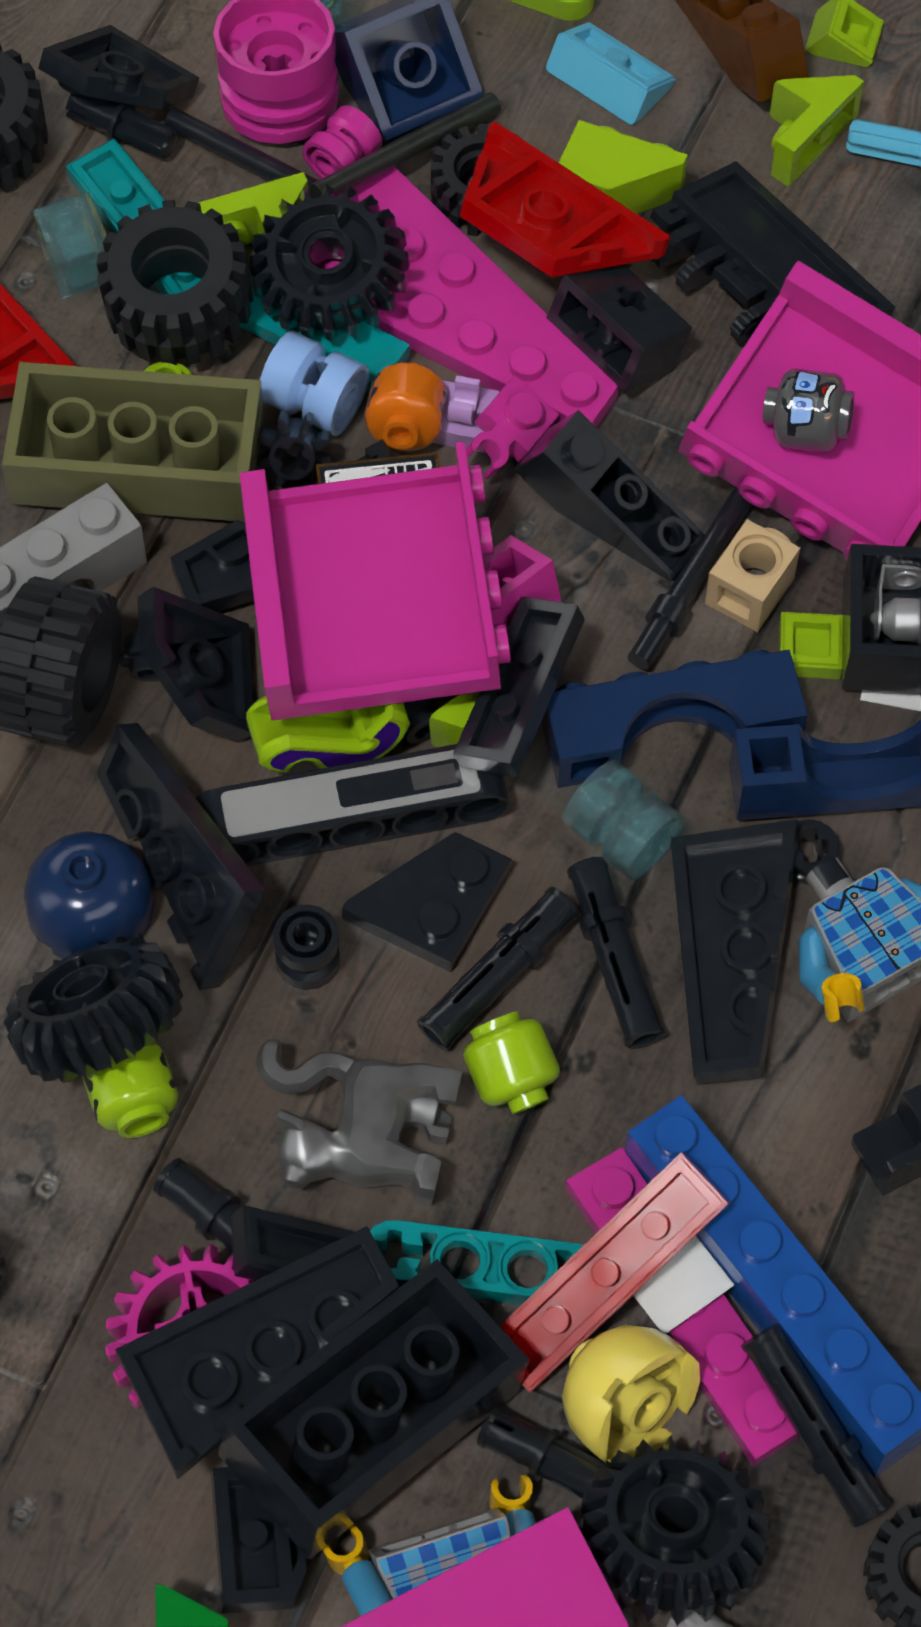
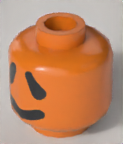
(404, 403)

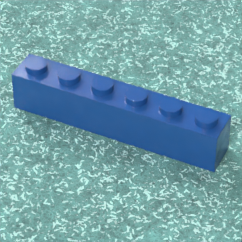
(786, 1286)

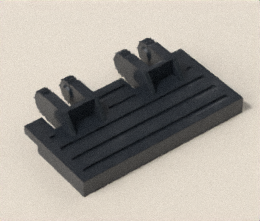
(747, 244)

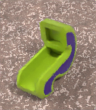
(326, 737)

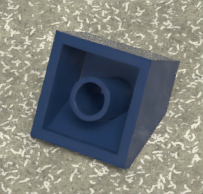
(405, 64)

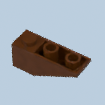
(750, 41)

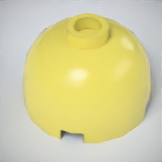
(627, 1388)

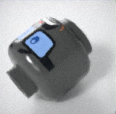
(809, 410)

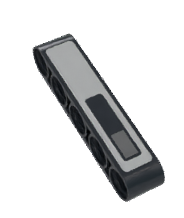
(353, 805)

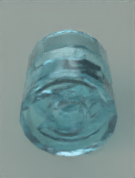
(631, 826)

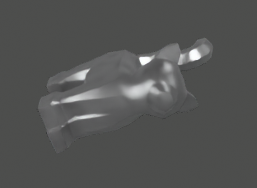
(375, 1108)

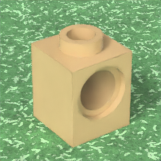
(750, 596)

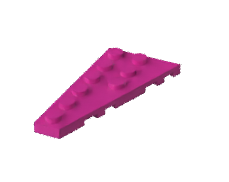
(474, 316)

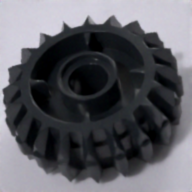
(322, 230)
(93, 1009)
(681, 1490)

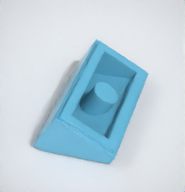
(608, 72)

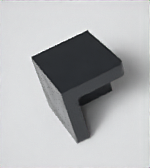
(893, 1145)

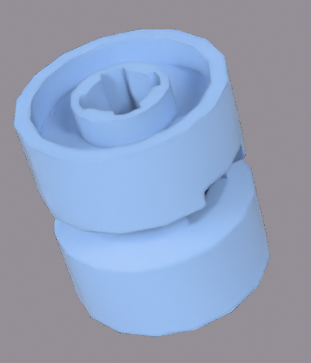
(307, 380)

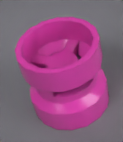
(347, 139)

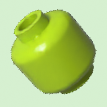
(511, 1062)

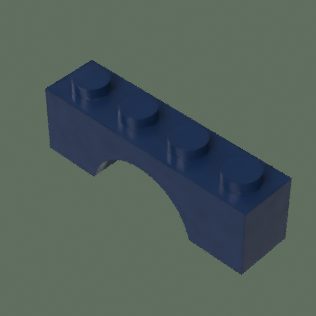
(602, 720)
(793, 774)

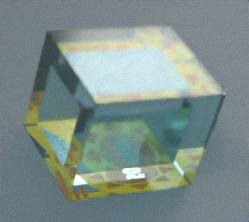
(70, 242)

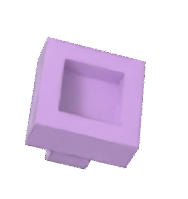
(464, 404)

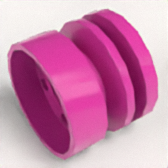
(276, 68)

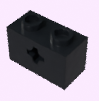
(619, 324)

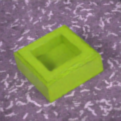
(813, 643)

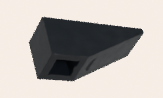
(608, 495)

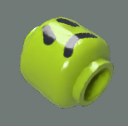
(135, 1095)

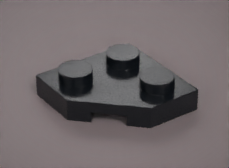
(117, 69)
(199, 661)

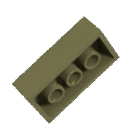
(153, 436)

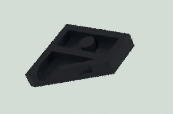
(433, 899)

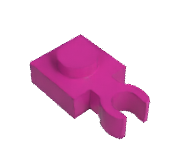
(511, 424)

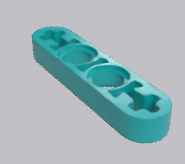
(492, 1249)

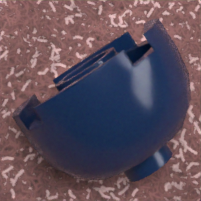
(87, 892)

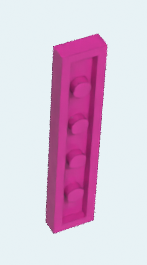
(709, 1335)

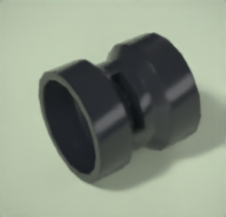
(308, 962)

